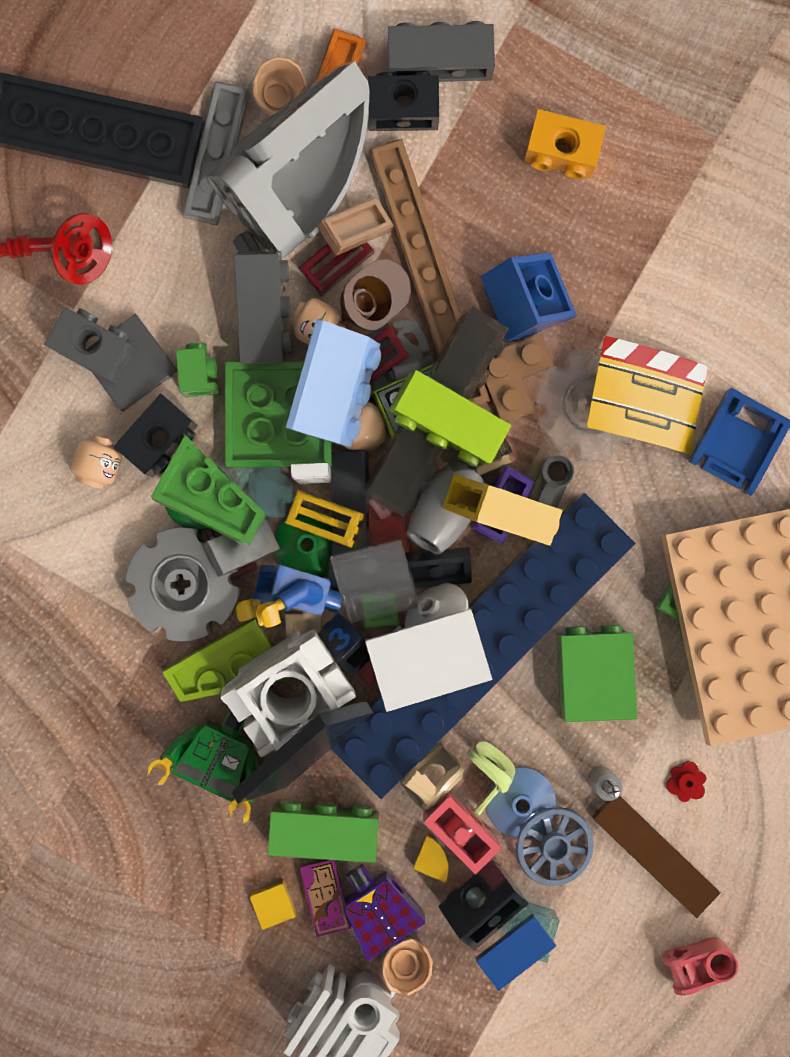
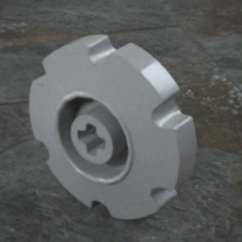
(156, 593)

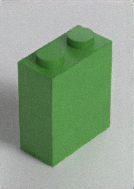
(596, 674)

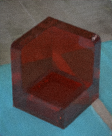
(389, 530)

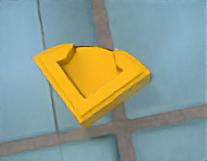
(432, 859)

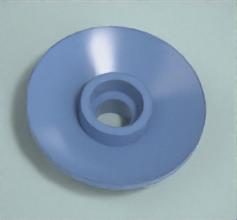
(526, 785)

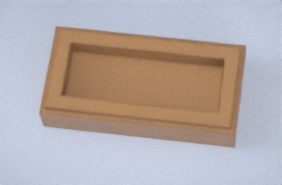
(355, 226)

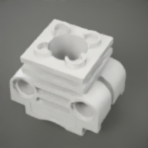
(275, 718)
(343, 1020)

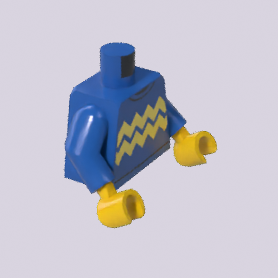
(284, 590)

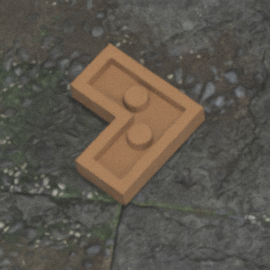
(506, 376)

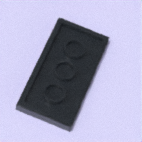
(302, 751)

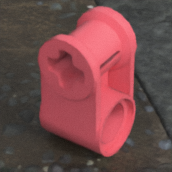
(697, 966)

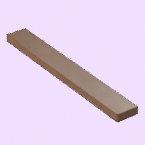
(419, 245)

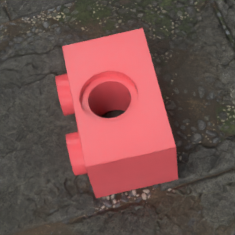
(462, 832)

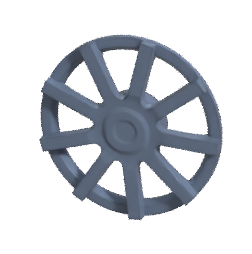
(554, 845)

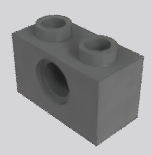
(70, 340)

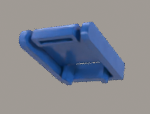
(736, 448)

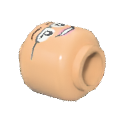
(306, 315)
(96, 462)

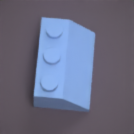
(334, 384)

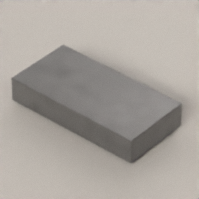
(230, 555)

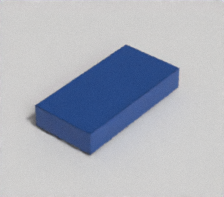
(515, 952)

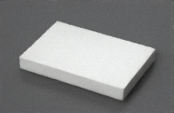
(428, 659)

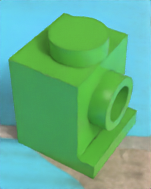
(196, 371)

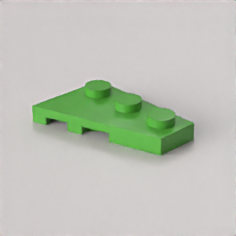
(206, 495)

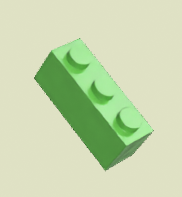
(323, 832)

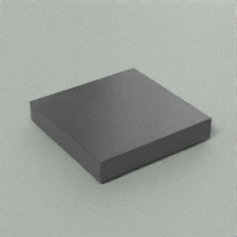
(145, 369)

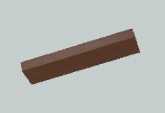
(656, 855)

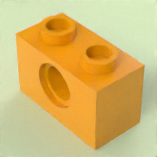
(582, 137)

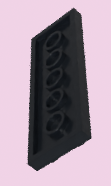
(98, 130)

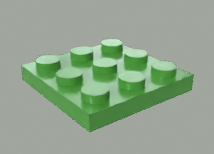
(257, 416)

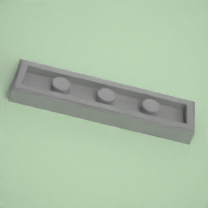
(218, 137)

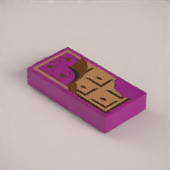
(325, 896)

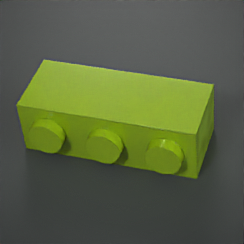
(448, 419)

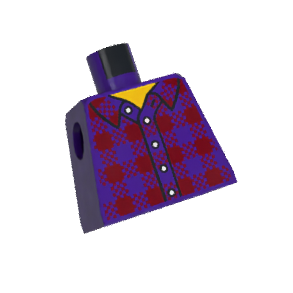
(380, 911)

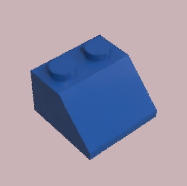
(528, 295)

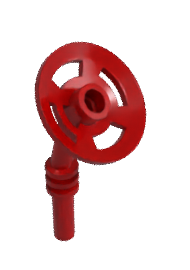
(71, 247)

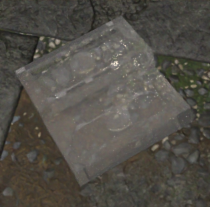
(375, 581)

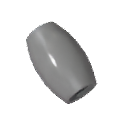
(429, 523)

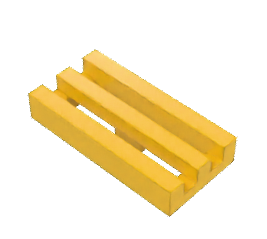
(350, 528)

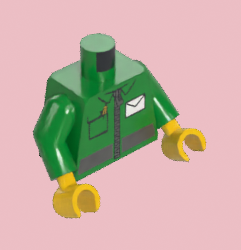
(212, 759)

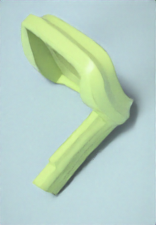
(501, 777)

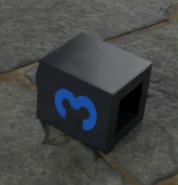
(345, 644)

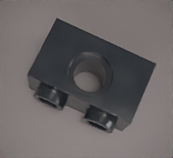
(418, 115)
(137, 441)
(502, 902)

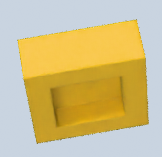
(273, 905)

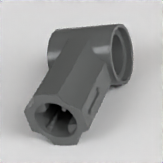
(547, 490)

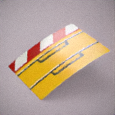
(647, 395)

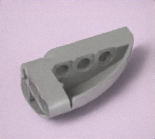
(298, 161)

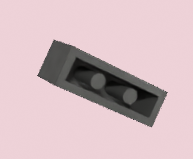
(443, 50)
(262, 307)

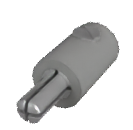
(605, 783)

